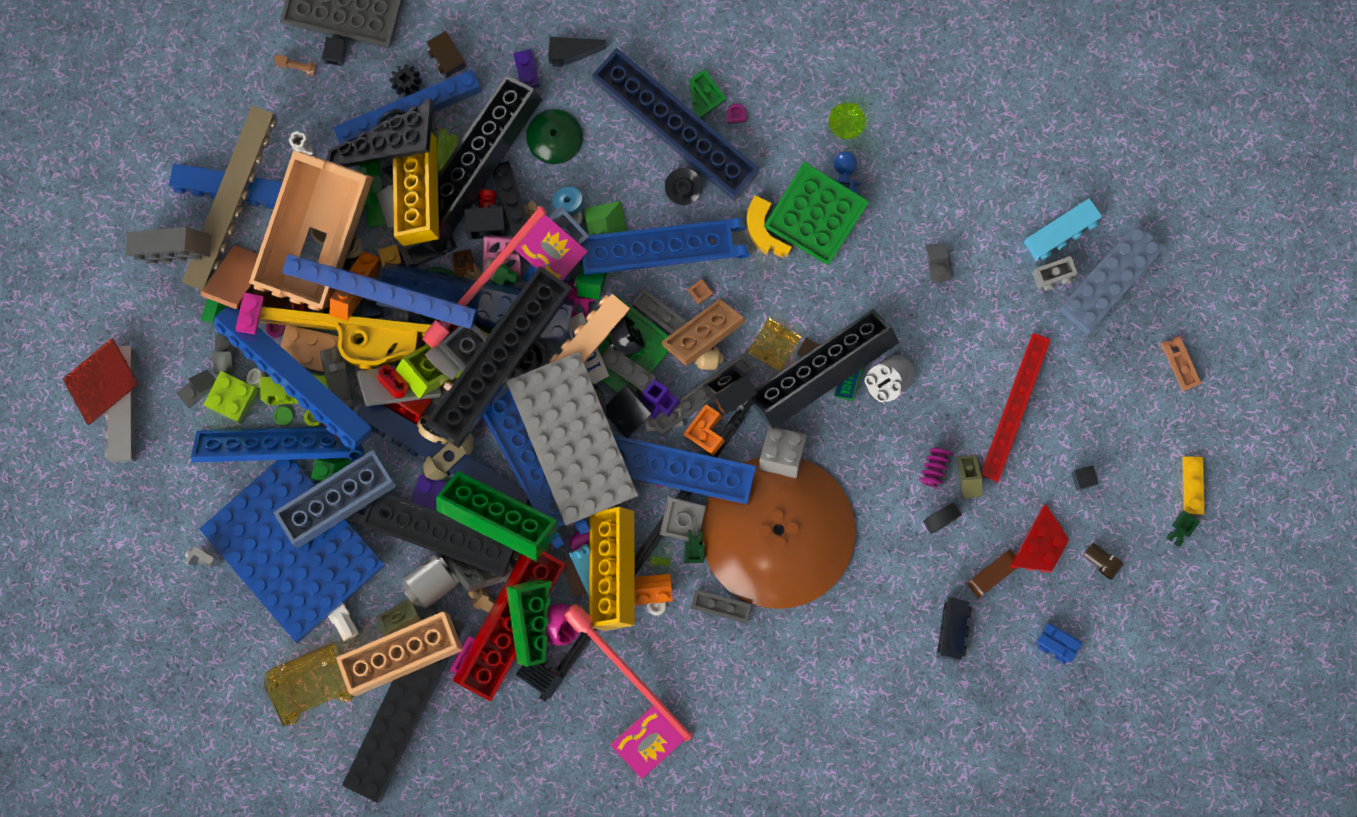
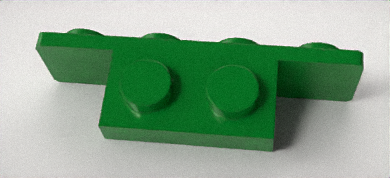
(373, 209)

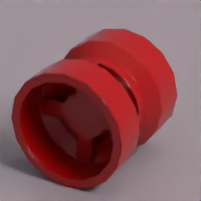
(486, 198)

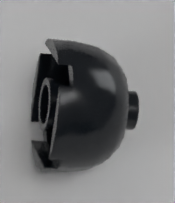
(626, 338)

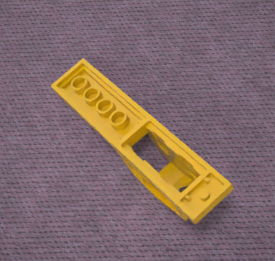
(377, 334)

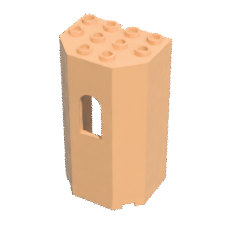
(317, 197)

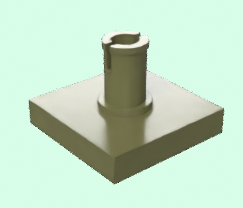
(398, 618)

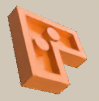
(701, 431)

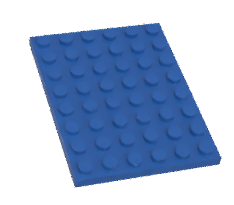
(291, 582)

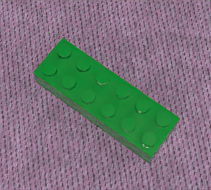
(497, 515)

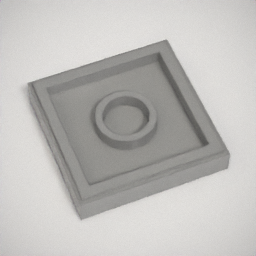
(681, 517)

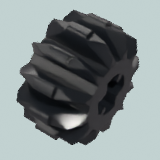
(413, 82)

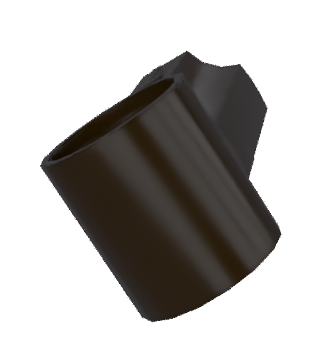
(1106, 563)

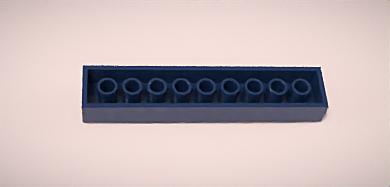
(675, 124)
(490, 300)

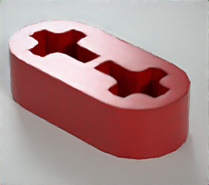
(390, 383)

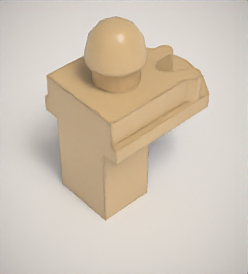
(481, 599)

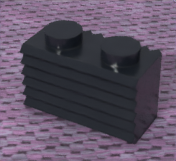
(541, 678)

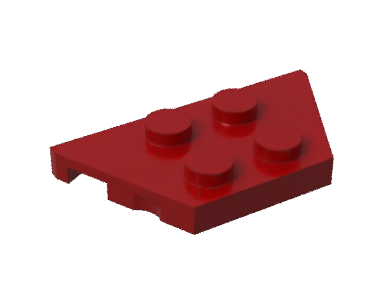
(1042, 544)

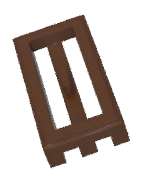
(464, 267)

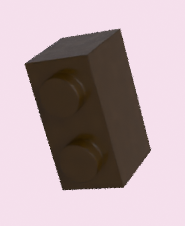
(446, 54)

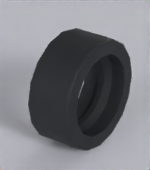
(942, 518)

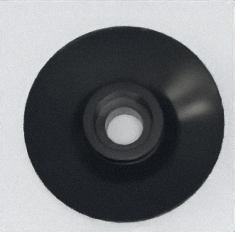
(685, 177)

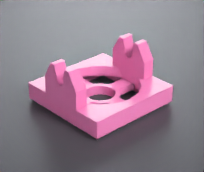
(490, 240)

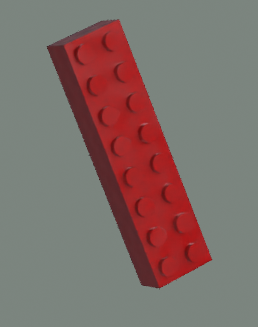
(494, 644)

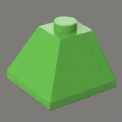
(605, 218)

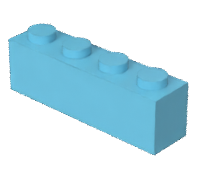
(1062, 230)

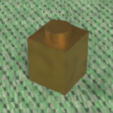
(391, 255)

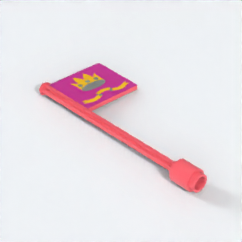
(540, 244)
(656, 731)

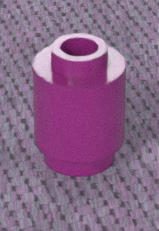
(577, 540)

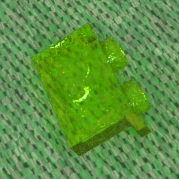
(446, 145)

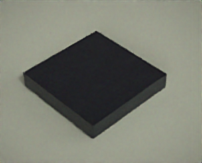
(627, 411)

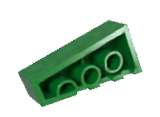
(529, 620)

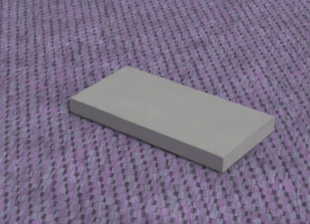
(376, 394)

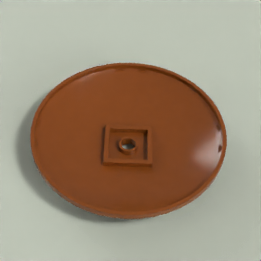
(787, 567)

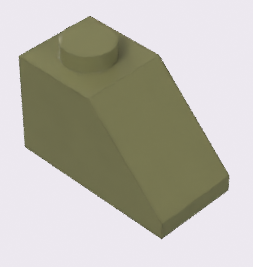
(969, 476)

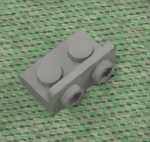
(203, 556)

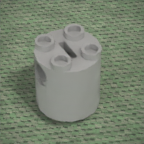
(890, 378)
(429, 582)

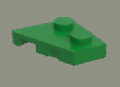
(705, 94)

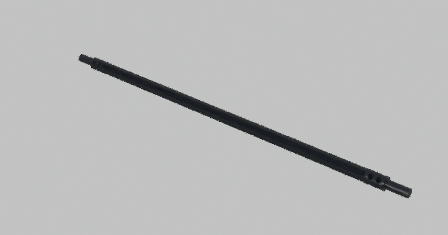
(649, 546)

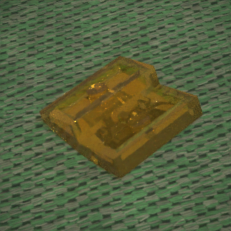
(774, 344)

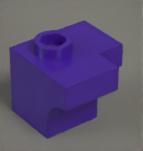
(659, 399)

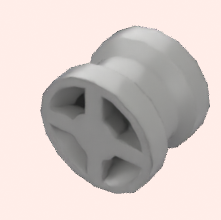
(401, 315)

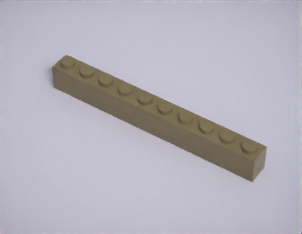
(232, 193)

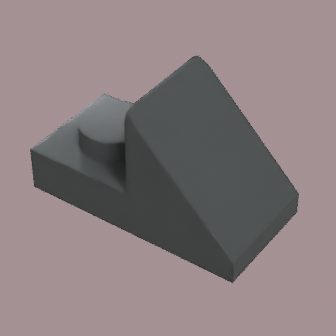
(938, 263)
(223, 356)
(197, 388)

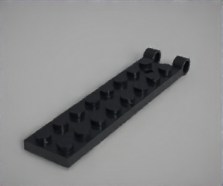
(434, 532)

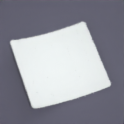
(442, 362)

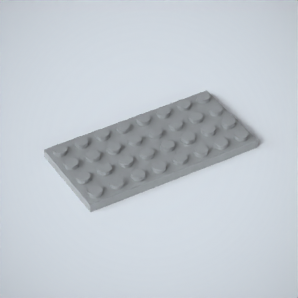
(572, 438)

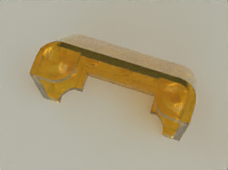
(305, 683)

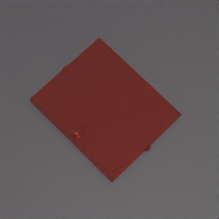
(100, 381)

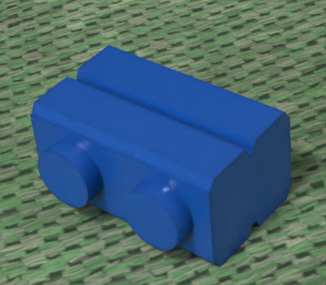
(1058, 643)

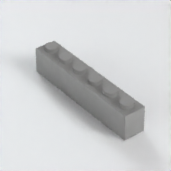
(122, 420)

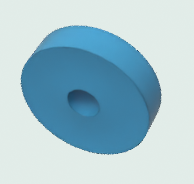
(565, 194)

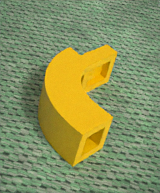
(758, 234)

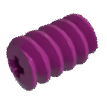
(935, 467)

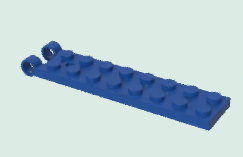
(662, 246)
(270, 445)
(519, 452)
(687, 470)

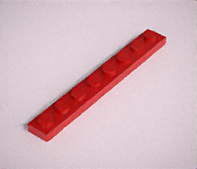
(1015, 407)

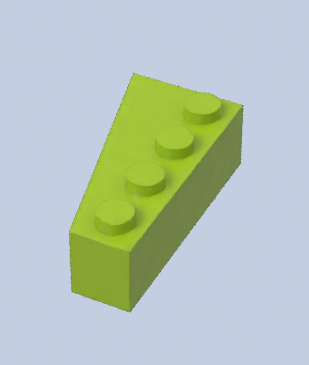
(275, 394)

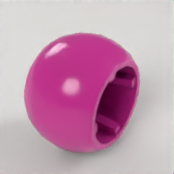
(559, 630)

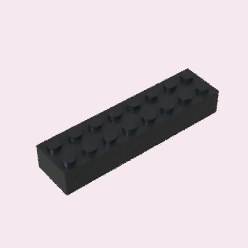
(824, 368)

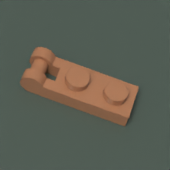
(1181, 364)

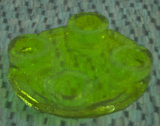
(847, 120)

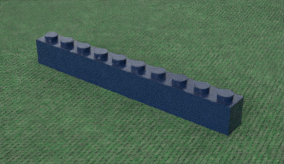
(407, 434)

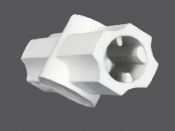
(301, 143)
(343, 622)

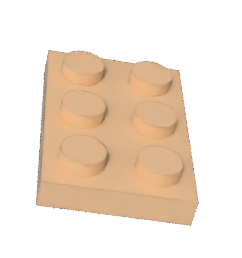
(306, 344)

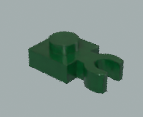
(1184, 525)
(694, 549)

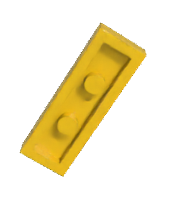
(1193, 485)

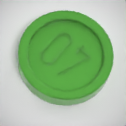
(283, 416)

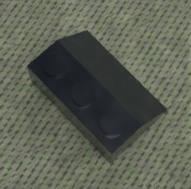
(954, 629)

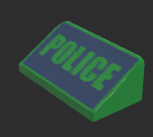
(847, 388)

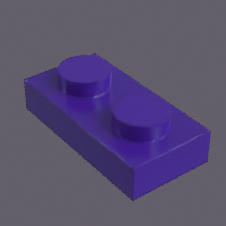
(526, 68)

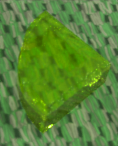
(657, 561)

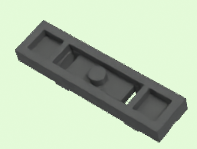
(336, 381)

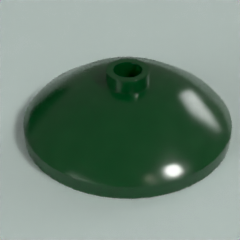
(556, 148)

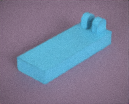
(581, 561)

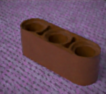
(992, 574)

